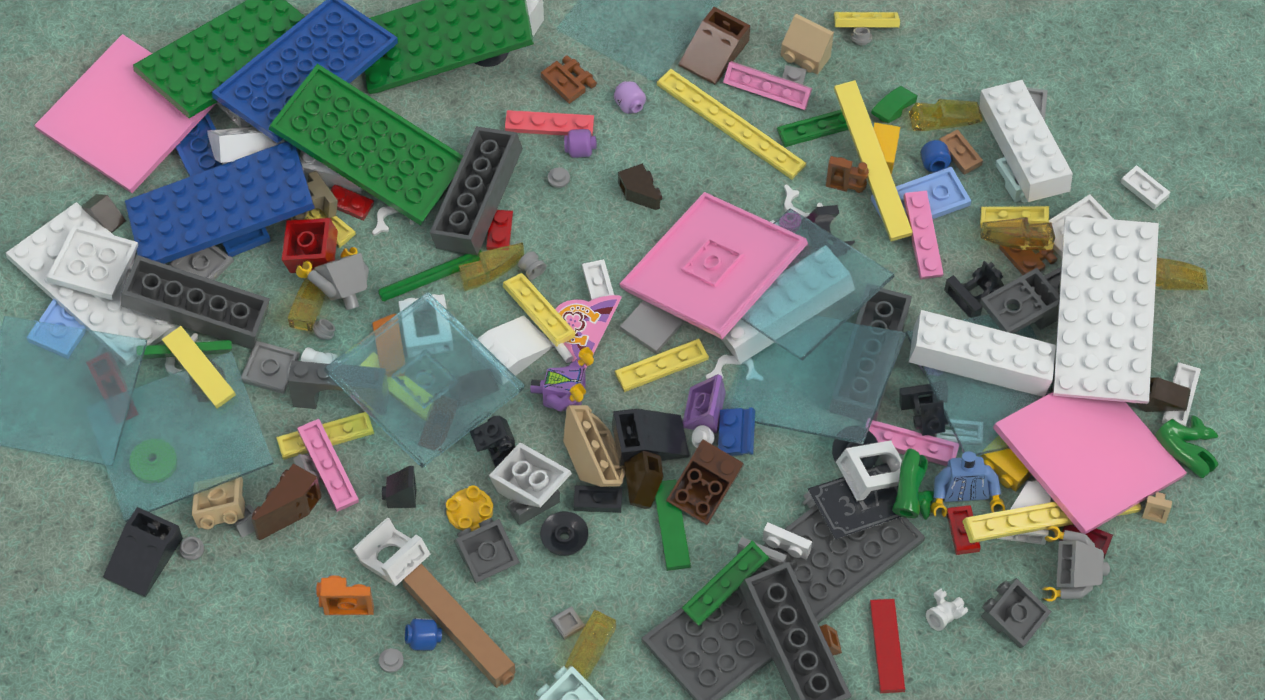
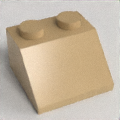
(807, 44)

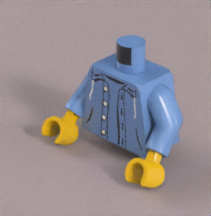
(965, 481)

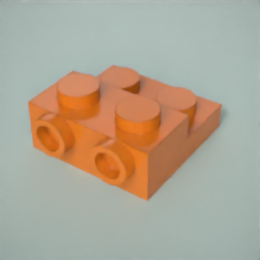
(343, 600)

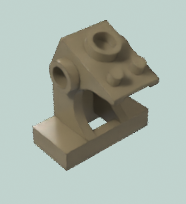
(321, 197)

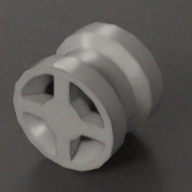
(531, 265)

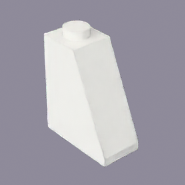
(1031, 495)

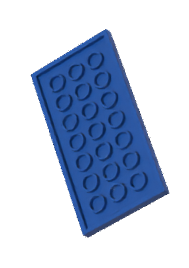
(328, 36)
(220, 204)

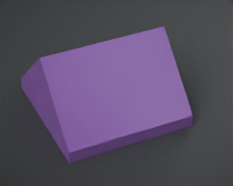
(704, 404)

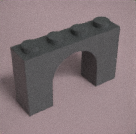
(306, 382)

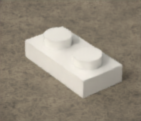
(1145, 187)
(597, 279)
(790, 542)

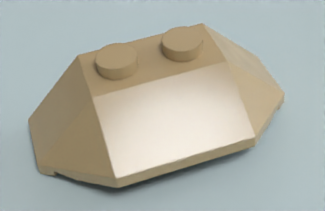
(591, 448)

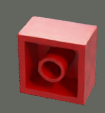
(309, 241)

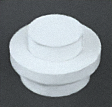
(702, 432)

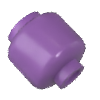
(579, 143)

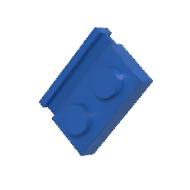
(737, 431)

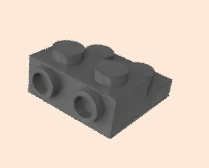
(486, 549)
(1015, 612)

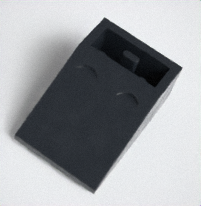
(650, 432)
(142, 551)

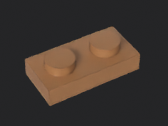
(962, 152)

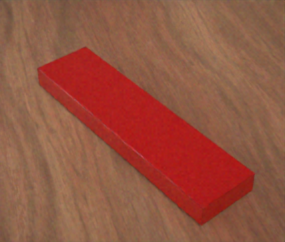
(887, 646)

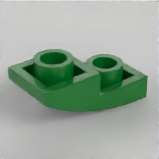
(892, 104)

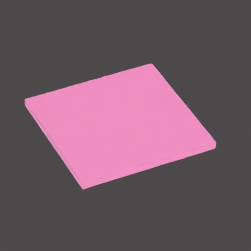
(117, 118)
(713, 264)
(1089, 456)

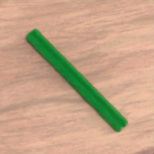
(425, 277)

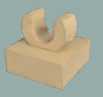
(1157, 508)

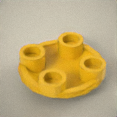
(469, 508)

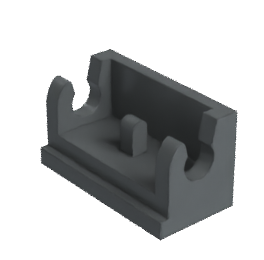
(523, 512)

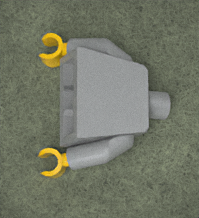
(339, 277)
(1078, 565)

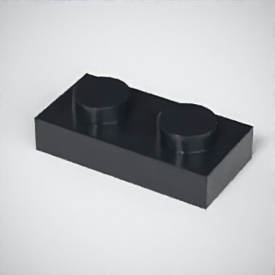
(597, 499)

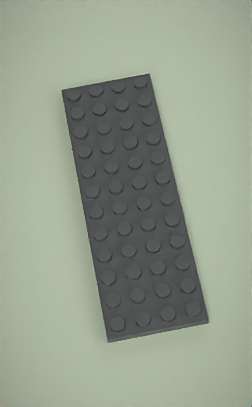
(728, 644)

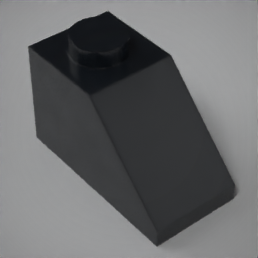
(400, 489)

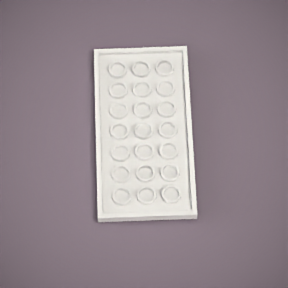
(35, 259)
(1106, 309)

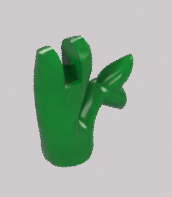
(1197, 459)
(909, 498)

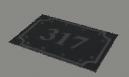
(847, 515)

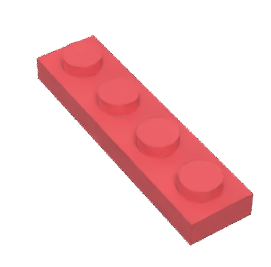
(546, 122)

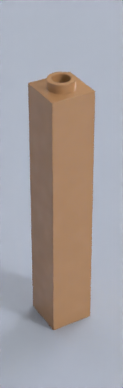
(459, 626)

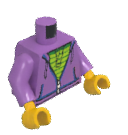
(564, 385)

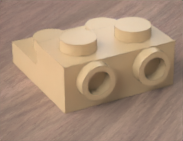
(219, 504)

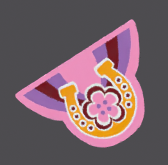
(588, 321)

